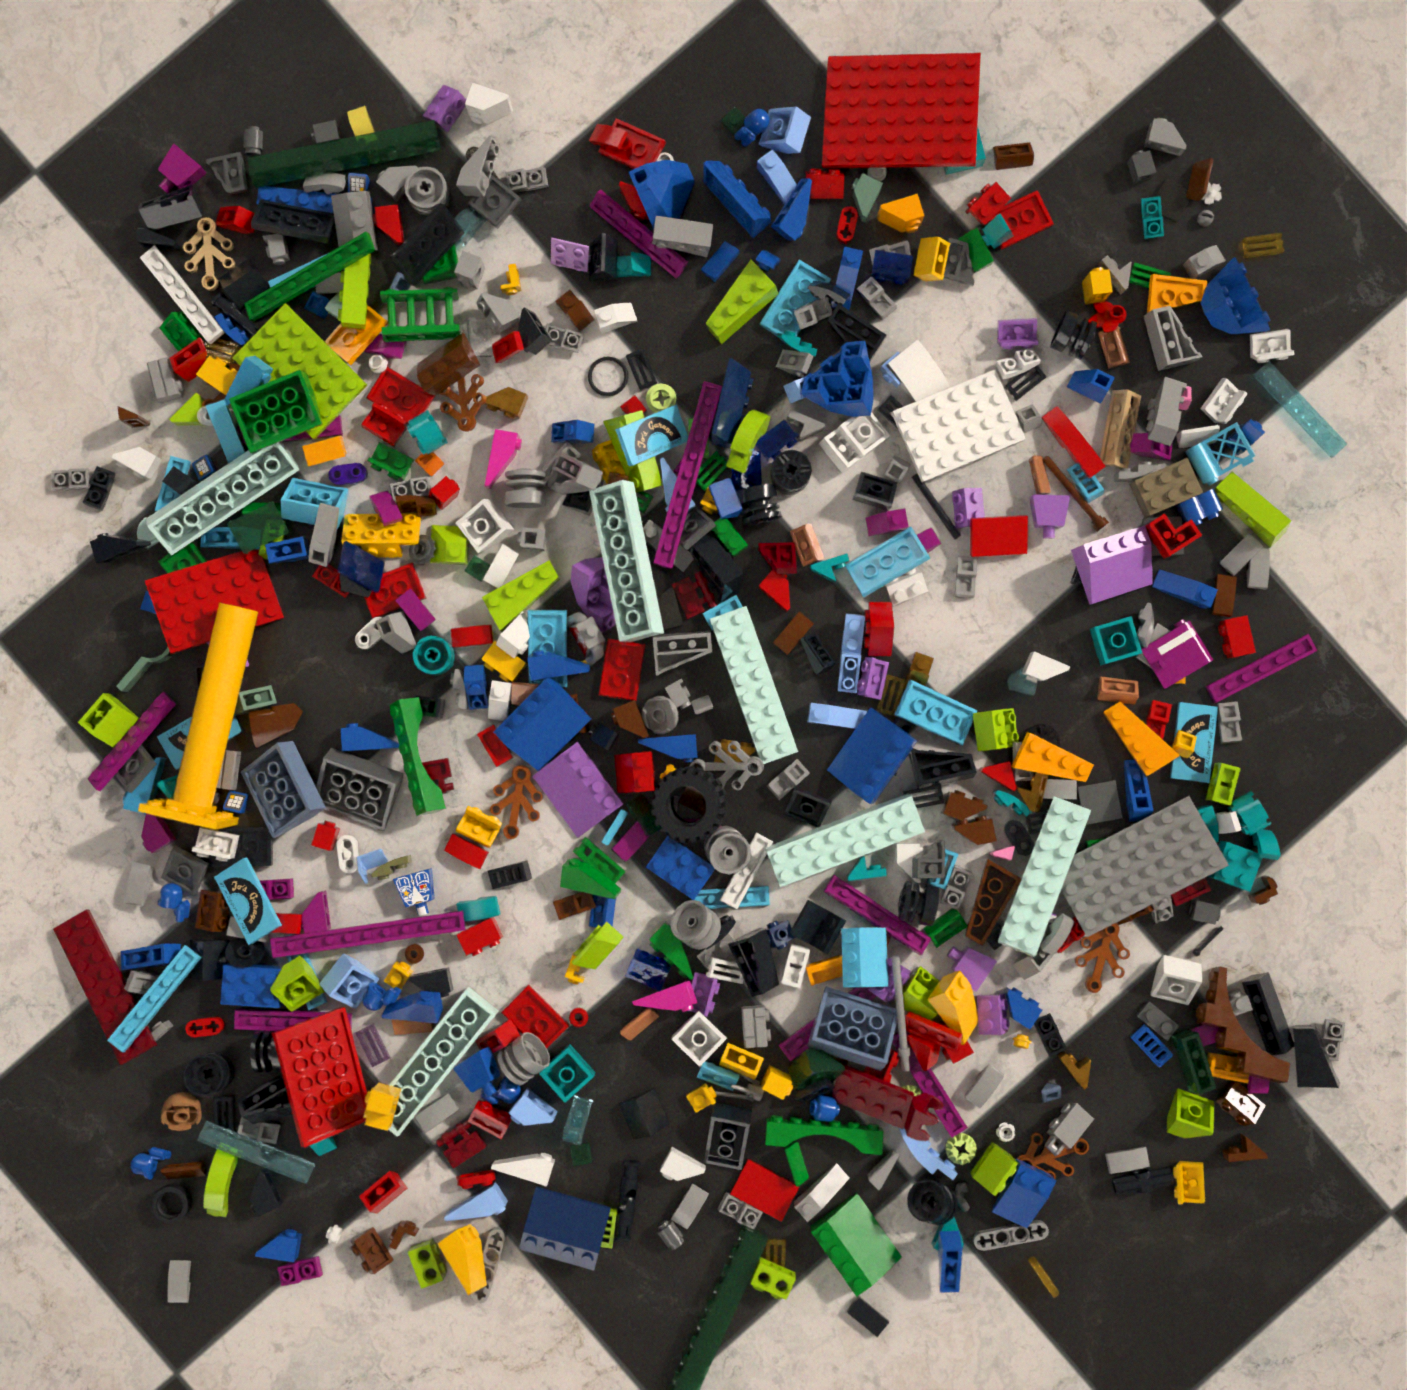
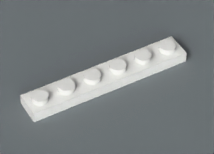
(182, 295)

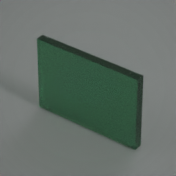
(258, 527)

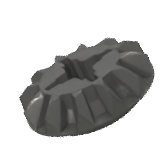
(415, 550)

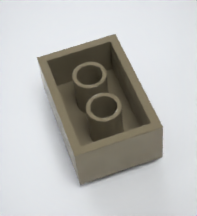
(1166, 488)

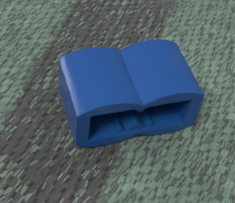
(1200, 507)

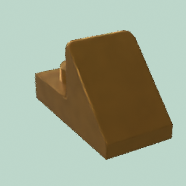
(919, 669)
(1034, 797)
(1079, 1071)

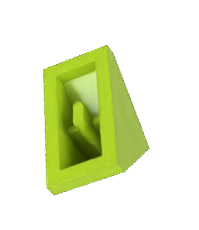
(188, 412)

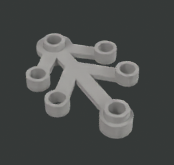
(730, 765)

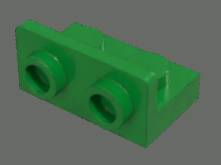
(180, 330)
(391, 461)

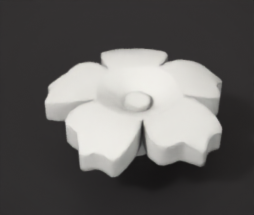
(1212, 194)

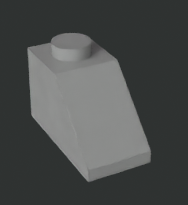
(1164, 137)
(393, 180)
(1203, 262)
(1029, 966)

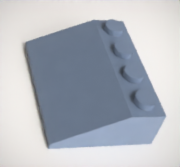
(282, 788)
(853, 1028)

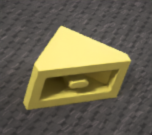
(360, 121)

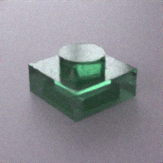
(734, 120)
(477, 568)
(581, 1154)

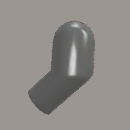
(960, 1189)

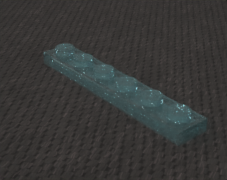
(1300, 409)
(256, 1152)

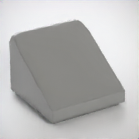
(1029, 418)
(897, 469)
(702, 704)

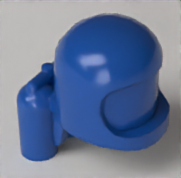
(754, 124)
(172, 899)
(377, 996)
(506, 1091)
(146, 1164)

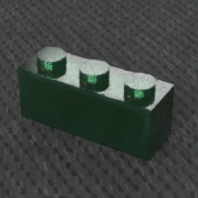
(1193, 1062)

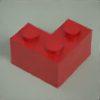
(1167, 538)
(879, 628)

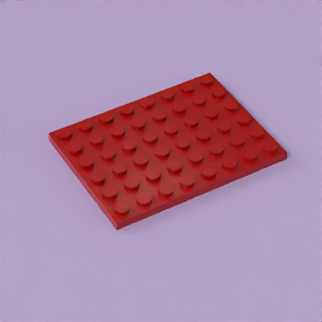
(901, 110)

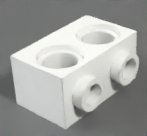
(795, 965)

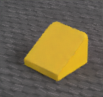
(1184, 744)

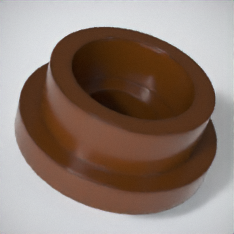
(420, 953)

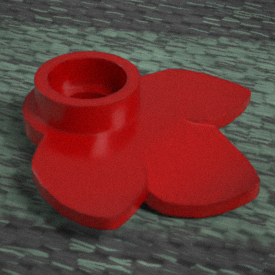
(1106, 316)

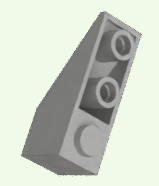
(478, 169)
(324, 535)

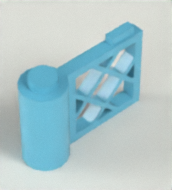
(1205, 461)

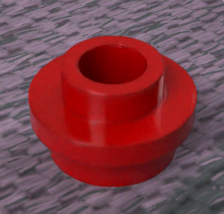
(576, 1023)

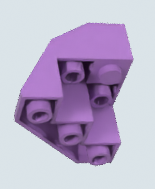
(592, 591)

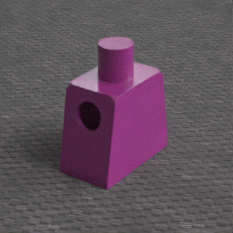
(179, 170)

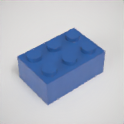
(680, 867)
(250, 986)

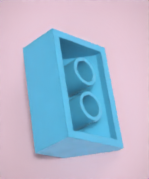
(303, 500)
(864, 957)

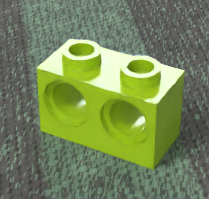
(1222, 783)
(422, 1264)
(775, 1274)

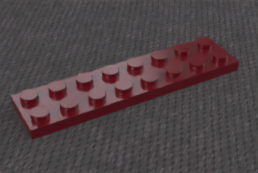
(101, 980)

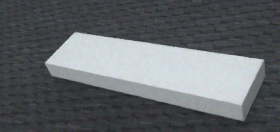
(741, 880)

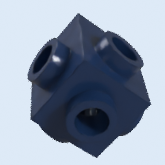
(779, 934)

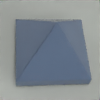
(399, 282)
(1050, 1092)

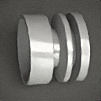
(525, 487)
(523, 1058)

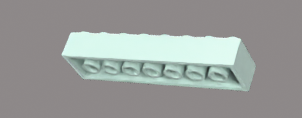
(221, 496)
(626, 561)
(753, 685)
(845, 839)
(1044, 876)
(439, 1055)

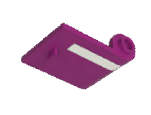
(1177, 654)

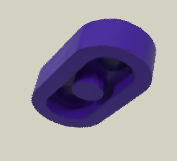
(347, 474)

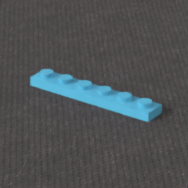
(154, 998)

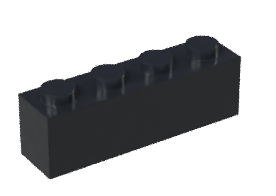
(1268, 1014)

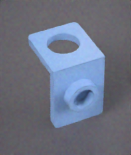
(888, 375)
(370, 861)

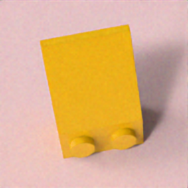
(956, 1004)
(465, 1256)

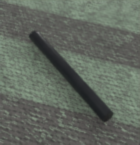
(936, 506)

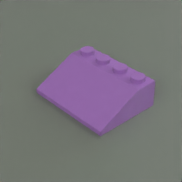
(1115, 564)
(578, 789)

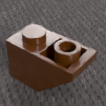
(960, 807)
(978, 831)

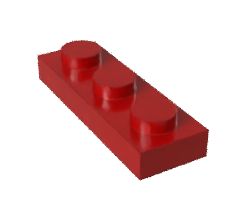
(933, 1032)

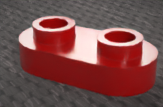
(469, 1179)

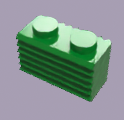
(729, 537)

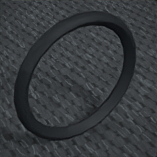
(605, 359)

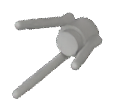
(752, 1092)

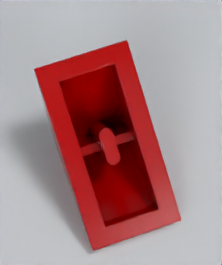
(1000, 773)
(925, 1051)

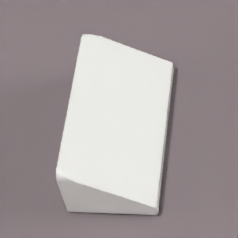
(1192, 437)

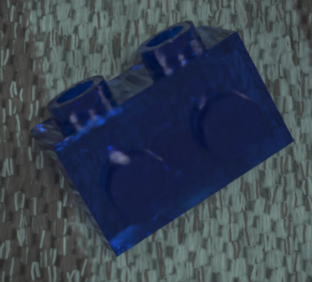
(891, 267)
(777, 440)

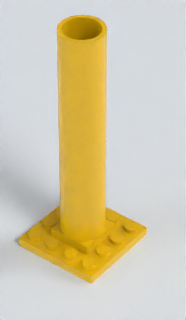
(210, 724)

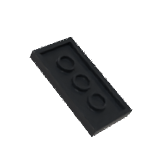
(293, 221)
(427, 244)
(253, 844)

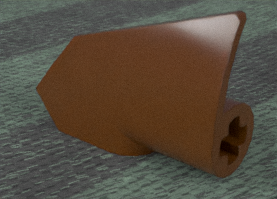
(273, 722)

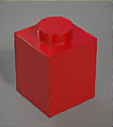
(444, 492)
(325, 835)

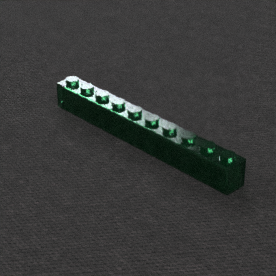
(344, 154)
(720, 1310)

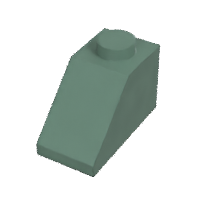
(865, 194)
(254, 699)

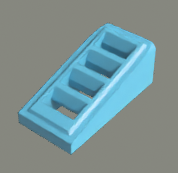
(1080, 484)

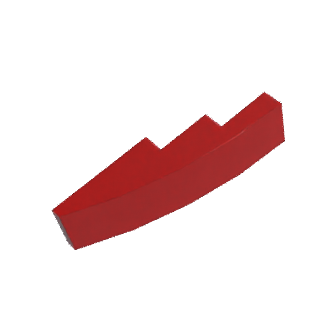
(1073, 441)

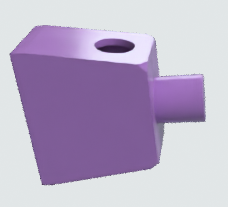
(1049, 512)
(972, 964)

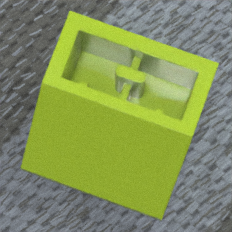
(108, 719)
(995, 729)
(597, 946)
(917, 992)
(994, 1168)

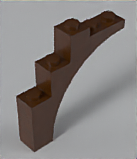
(1231, 1037)

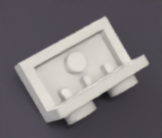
(1270, 345)
(1223, 402)
(906, 586)
(216, 843)

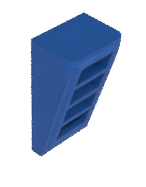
(1162, 1059)

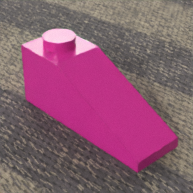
(502, 453)
(672, 998)

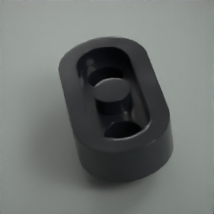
(1019, 837)

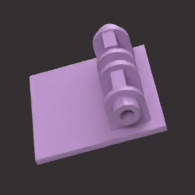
(570, 255)

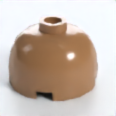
(181, 1111)

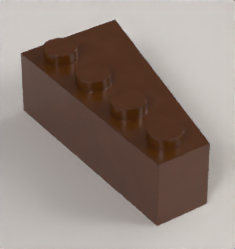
(992, 897)

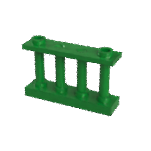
(419, 333)

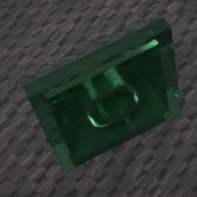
(812, 1067)

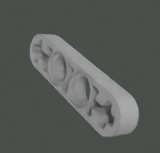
(1010, 1239)
(491, 1265)

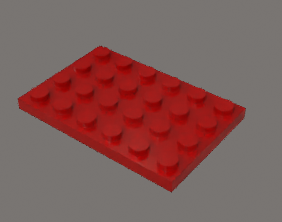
(190, 597)
(322, 1075)

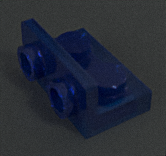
(751, 477)
(648, 969)

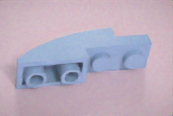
(851, 653)
(929, 1157)

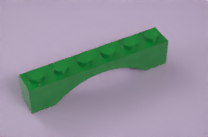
(425, 793)
(783, 1132)

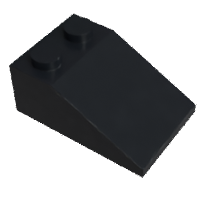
(727, 1136)

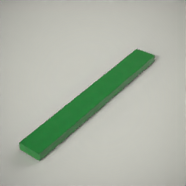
(309, 276)

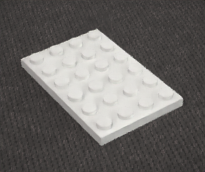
(958, 425)

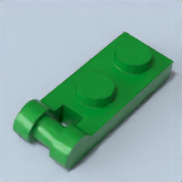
(599, 860)

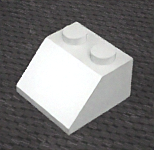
(487, 105)
(484, 525)
(1176, 980)
(698, 1038)

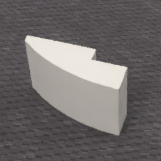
(918, 372)
(853, 441)

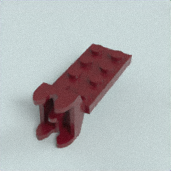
(886, 1102)

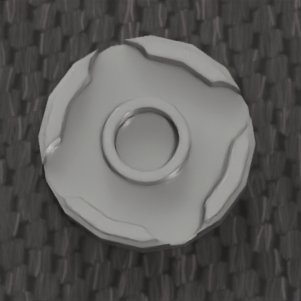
(660, 715)

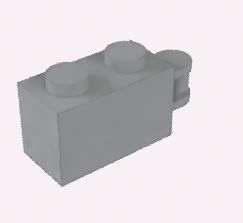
(1067, 1127)

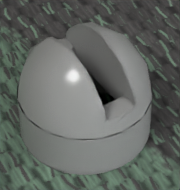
(1205, 221)

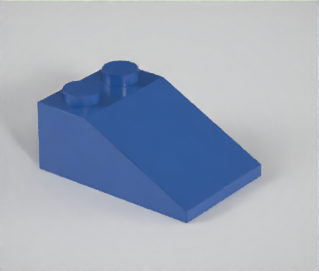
(1024, 1194)

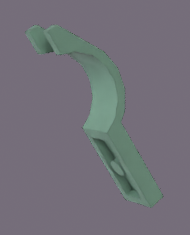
(139, 669)

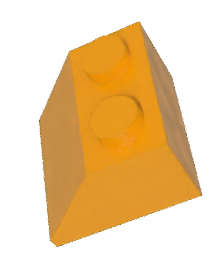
(902, 214)

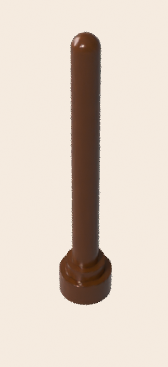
(1097, 521)

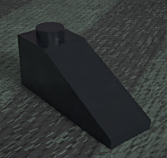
(110, 548)

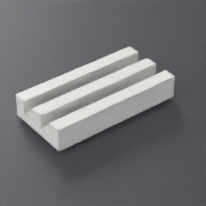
(712, 967)

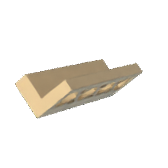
(1117, 428)

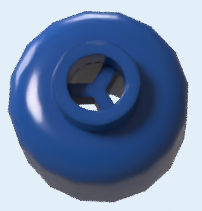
(824, 1108)

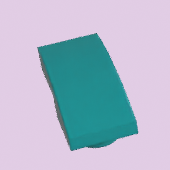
(1152, 217)
(793, 341)
(1006, 799)
(1266, 844)
(479, 909)

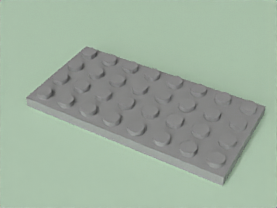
(1140, 866)

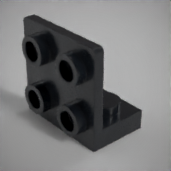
(817, 927)

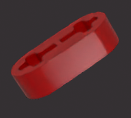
(851, 226)
(204, 1022)

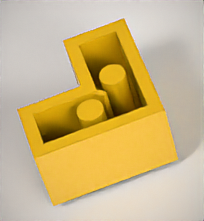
(381, 1106)

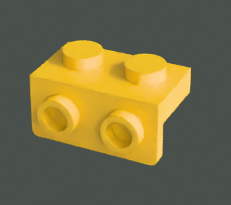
(479, 826)
(1189, 1182)

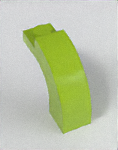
(745, 439)
(218, 1183)

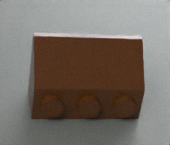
(447, 365)

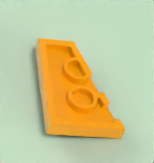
(1174, 291)

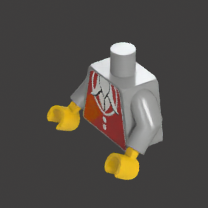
(587, 636)

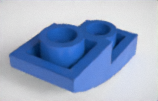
(767, 260)
(236, 334)

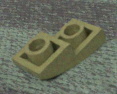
(386, 869)

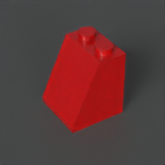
(634, 772)

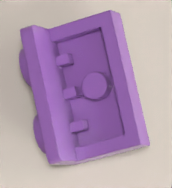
(445, 107)
(1017, 333)
(967, 505)
(872, 678)
(704, 989)
(888, 993)
(992, 1014)

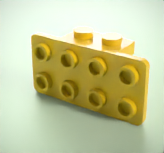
(381, 540)

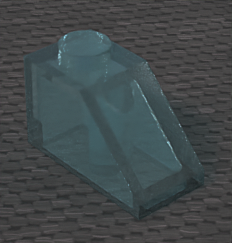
(470, 222)
(1019, 683)
(577, 1120)

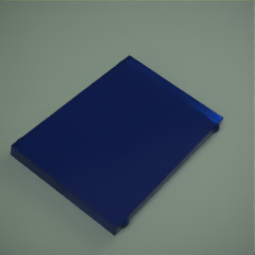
(361, 567)

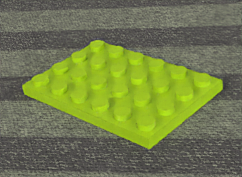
(291, 346)

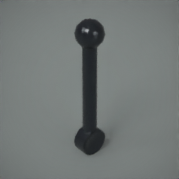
(1196, 952)

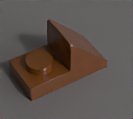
(575, 310)
(1247, 1151)

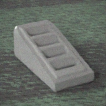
(881, 1171)

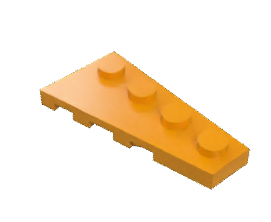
(1142, 743)
(1046, 758)

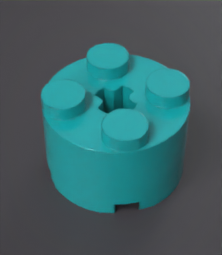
(427, 432)
(424, 650)
(1249, 813)

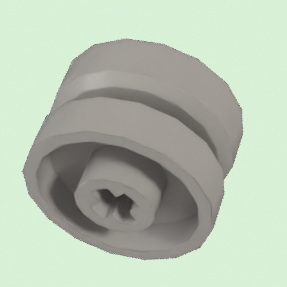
(424, 180)
(727, 850)
(695, 924)

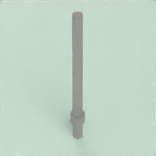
(903, 1050)

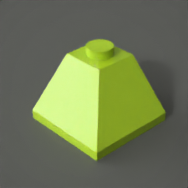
(450, 545)
(296, 984)
(1190, 1115)

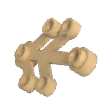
(208, 251)

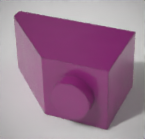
(1148, 448)
(887, 522)
(156, 833)
(316, 915)

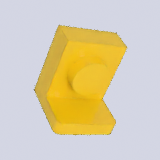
(514, 280)
(708, 504)
(398, 974)
(572, 977)
(702, 1097)

